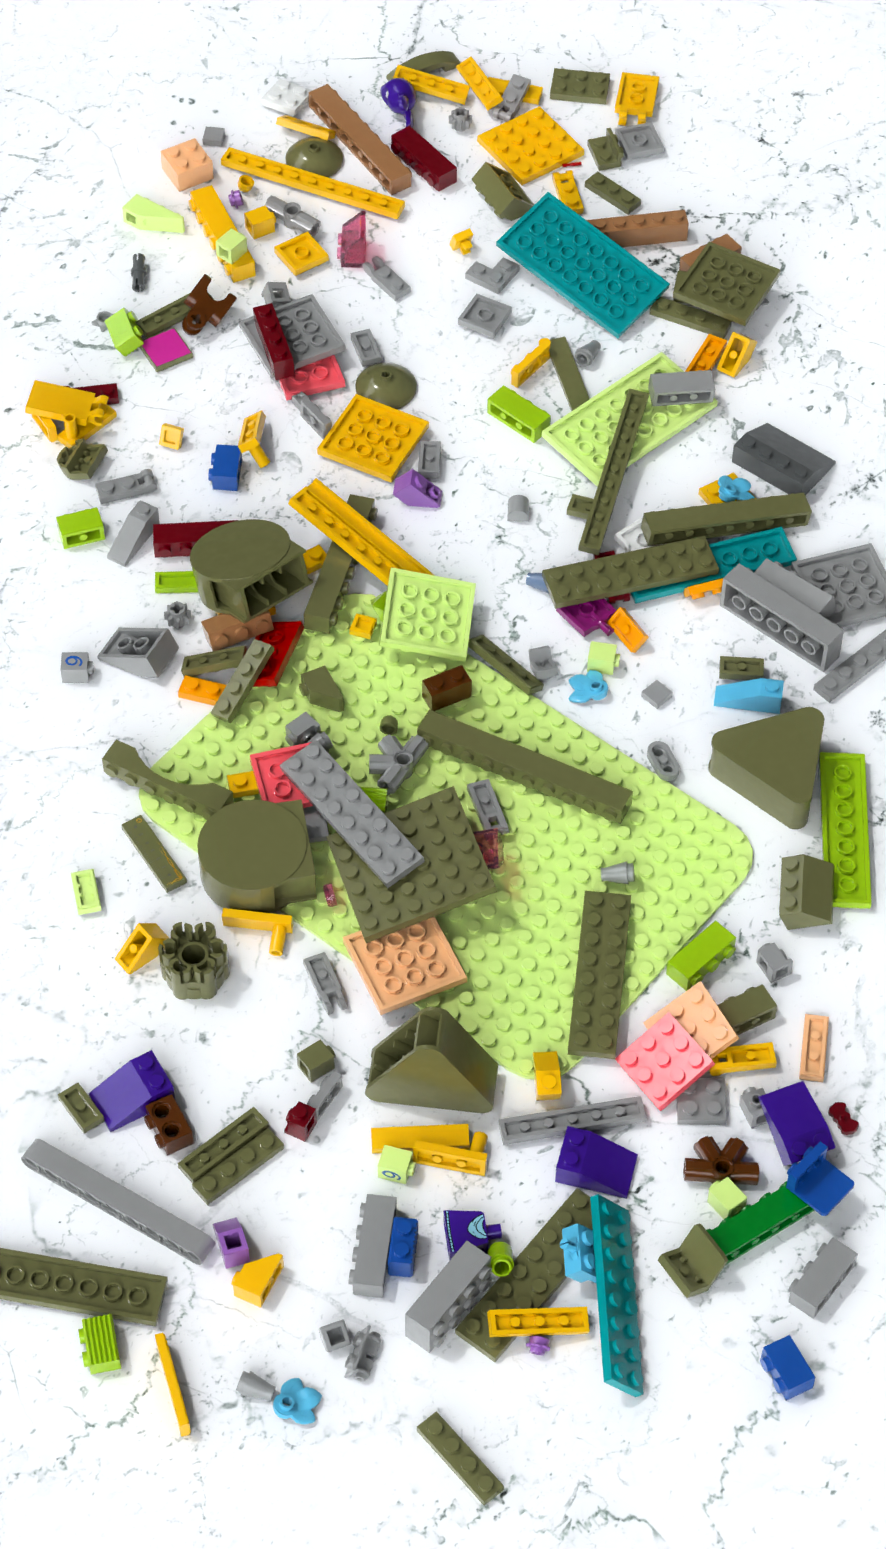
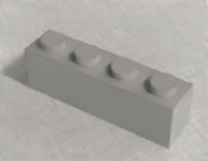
(798, 588)
(374, 1245)

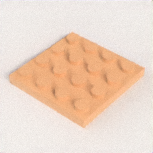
(405, 965)

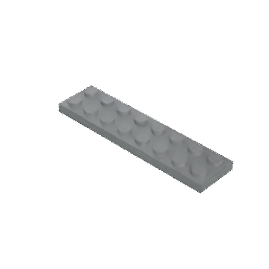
(352, 813)

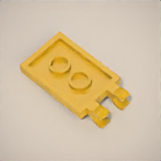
(636, 96)
(56, 401)

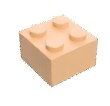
(187, 164)

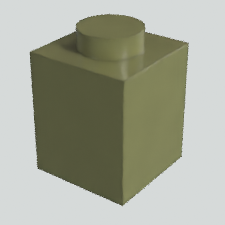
(316, 1060)

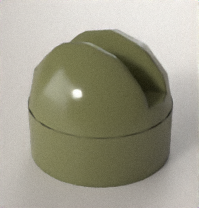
(389, 725)

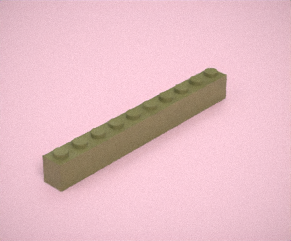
(525, 766)

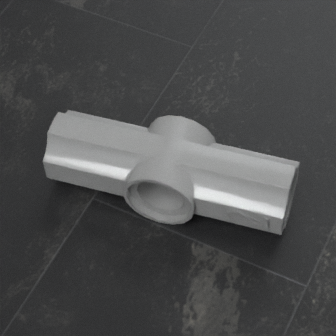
(292, 215)

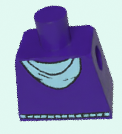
(468, 1226)

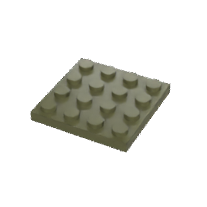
(726, 283)

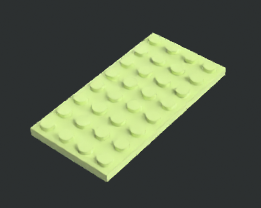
(588, 430)

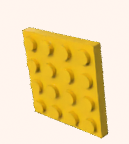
(530, 145)
(373, 438)

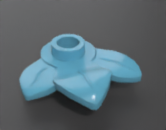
(734, 489)
(588, 687)
(300, 1402)

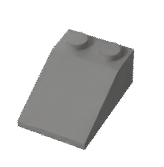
(140, 650)

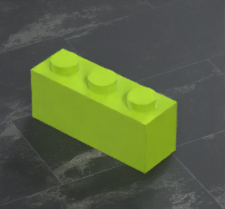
(518, 413)
(701, 956)

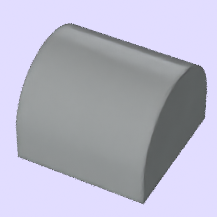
(518, 508)
(334, 1335)

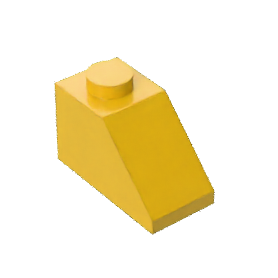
(736, 354)
(141, 947)
(547, 1076)
(257, 1279)

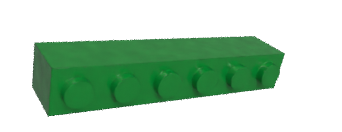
(759, 1222)

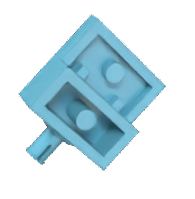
(578, 1253)

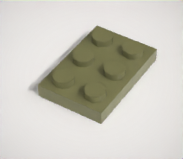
(580, 86)

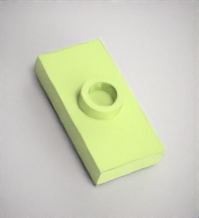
(86, 891)

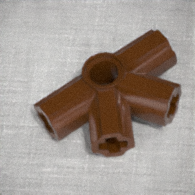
(727, 1160)

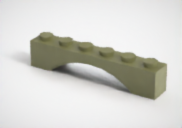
(203, 799)

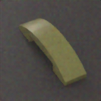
(429, 62)

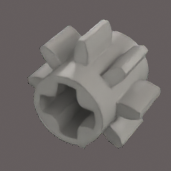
(460, 119)
(177, 614)

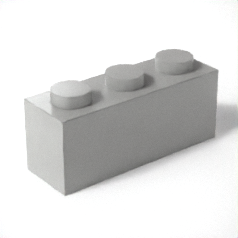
(681, 388)
(822, 1277)

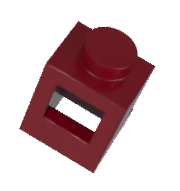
(301, 1121)

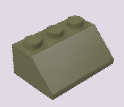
(502, 192)
(806, 892)

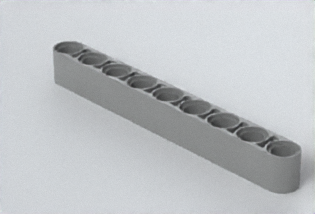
(118, 1201)

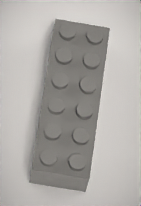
(781, 617)

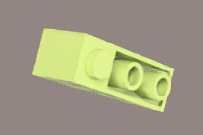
(148, 215)

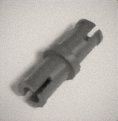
(138, 272)

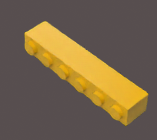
(215, 223)

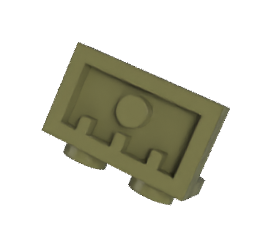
(606, 151)

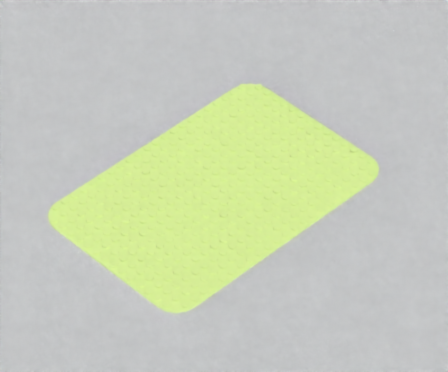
(526, 936)

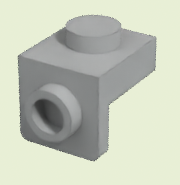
(542, 663)

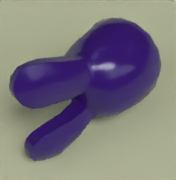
(400, 98)

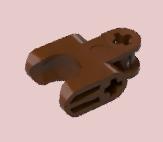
(204, 308)

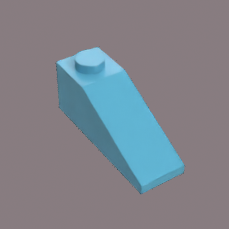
(751, 695)

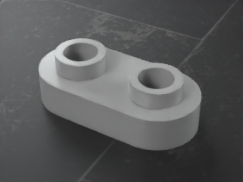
(663, 763)

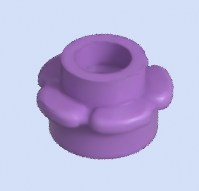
(235, 198)
(538, 1345)

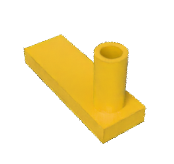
(74, 431)
(251, 438)
(277, 923)
(452, 1158)

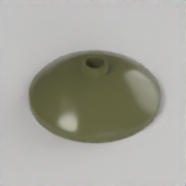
(315, 156)
(387, 384)

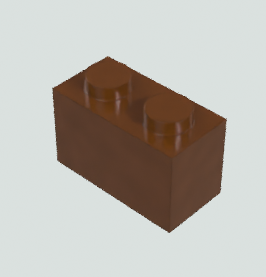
(446, 688)

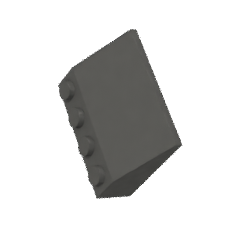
(781, 459)

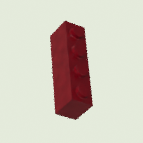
(423, 158)
(273, 341)
(179, 538)

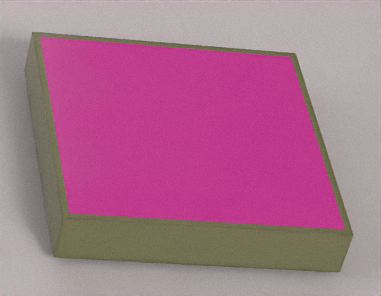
(166, 349)

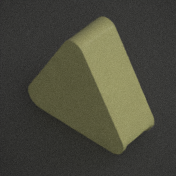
(772, 762)
(432, 1066)

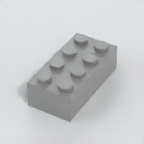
(448, 1297)

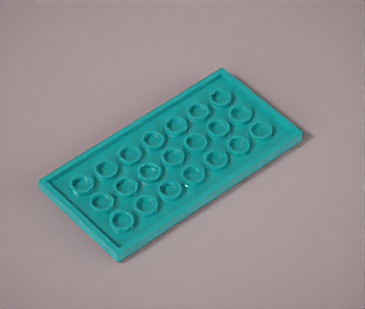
(582, 264)

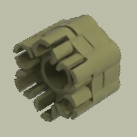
(183, 951)

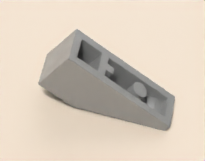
(134, 533)

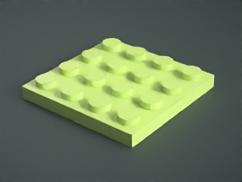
(427, 614)

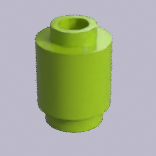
(501, 1258)

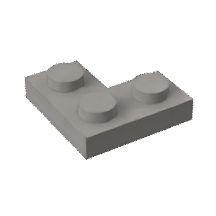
(495, 278)

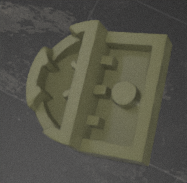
(81, 459)

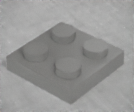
(639, 141)
(484, 315)
(703, 1103)

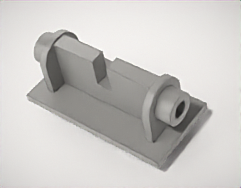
(357, 1362)

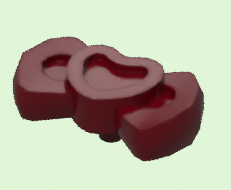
(843, 1119)

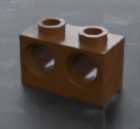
(171, 1124)

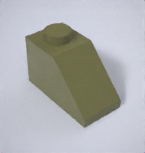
(321, 689)

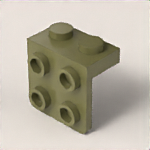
(695, 1262)

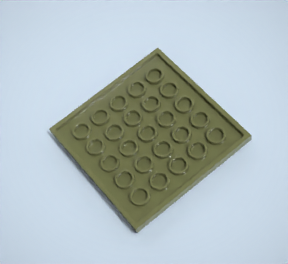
(447, 879)

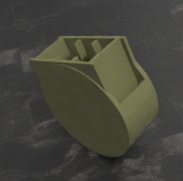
(247, 568)
(257, 856)

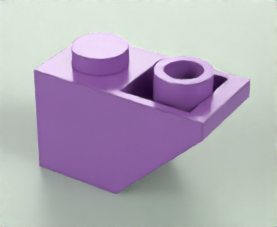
(416, 490)
(231, 1242)

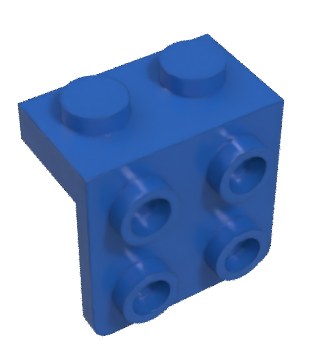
(818, 1180)

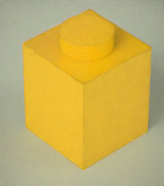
(260, 222)

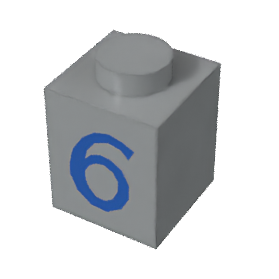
(76, 667)

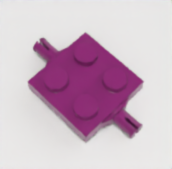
(589, 616)

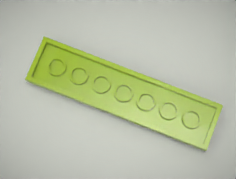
(846, 827)

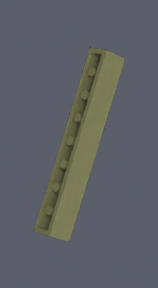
(726, 518)
(335, 576)

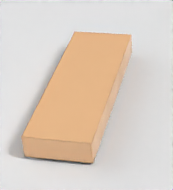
(814, 1048)

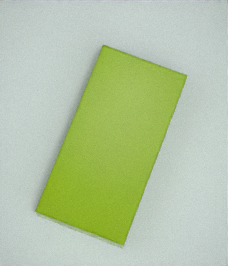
(175, 582)

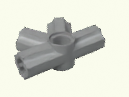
(396, 761)

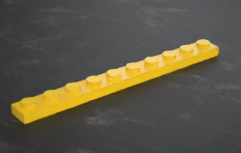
(313, 183)

